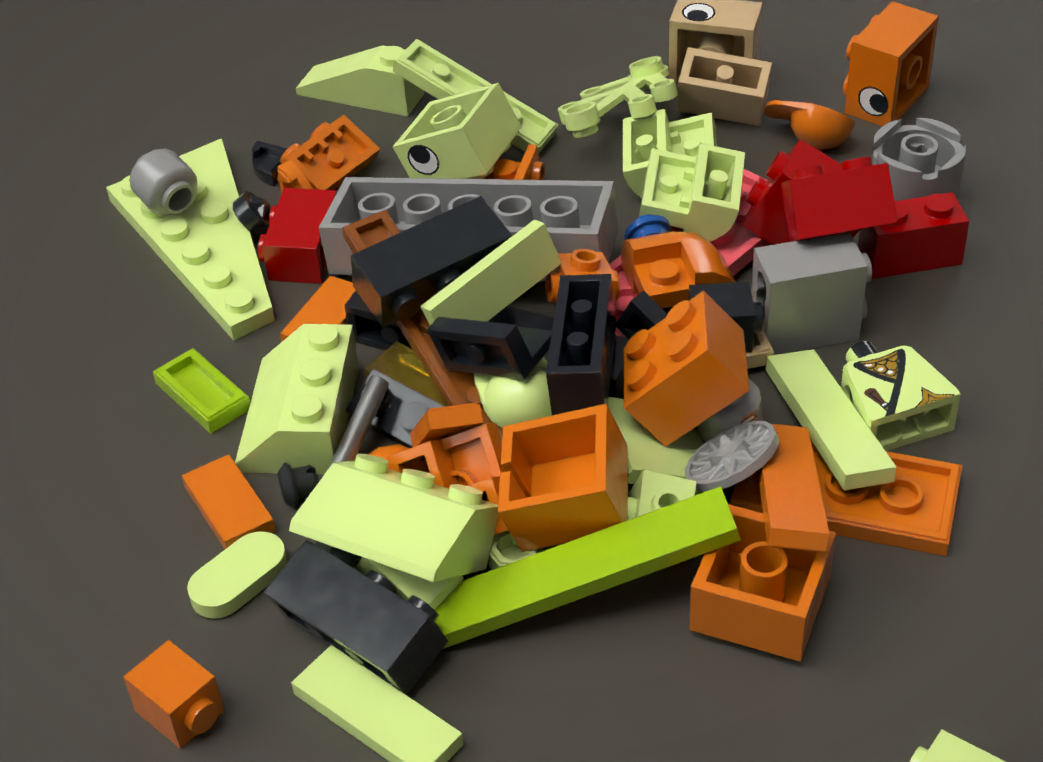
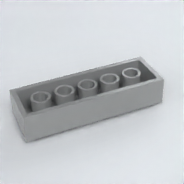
(573, 211)

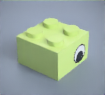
(459, 135)

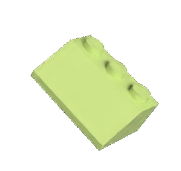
(300, 401)
(399, 519)

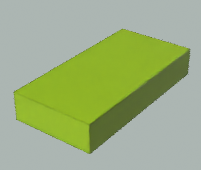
(202, 390)

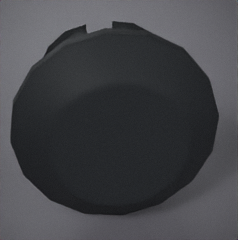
(296, 483)

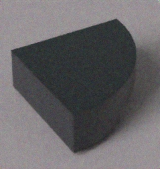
(265, 161)

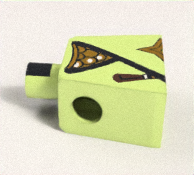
(899, 394)

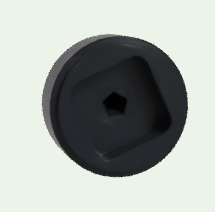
(252, 213)

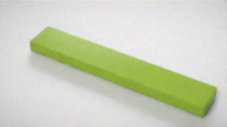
(587, 566)

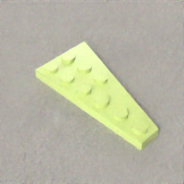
(206, 243)

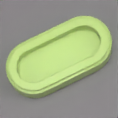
(236, 574)

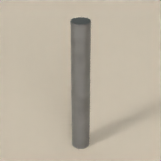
(361, 420)

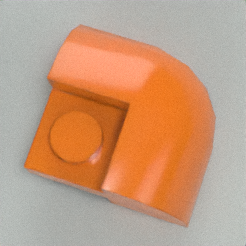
(670, 263)
(461, 459)

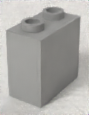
(811, 291)

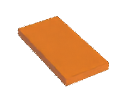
(906, 513)

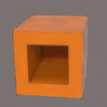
(174, 694)

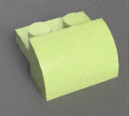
(658, 133)
(695, 191)

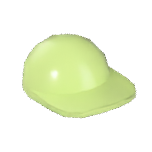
(514, 399)

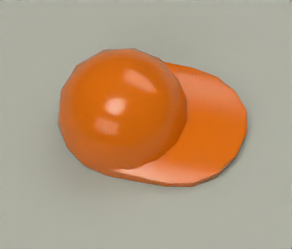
(812, 123)

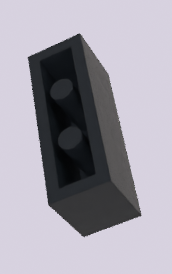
(424, 259)
(581, 343)
(358, 614)

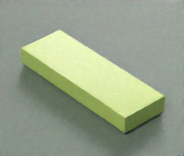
(497, 277)
(375, 710)

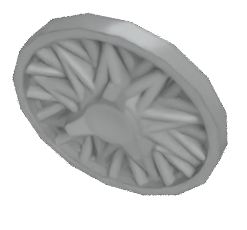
(732, 455)

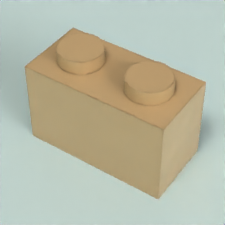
(725, 85)

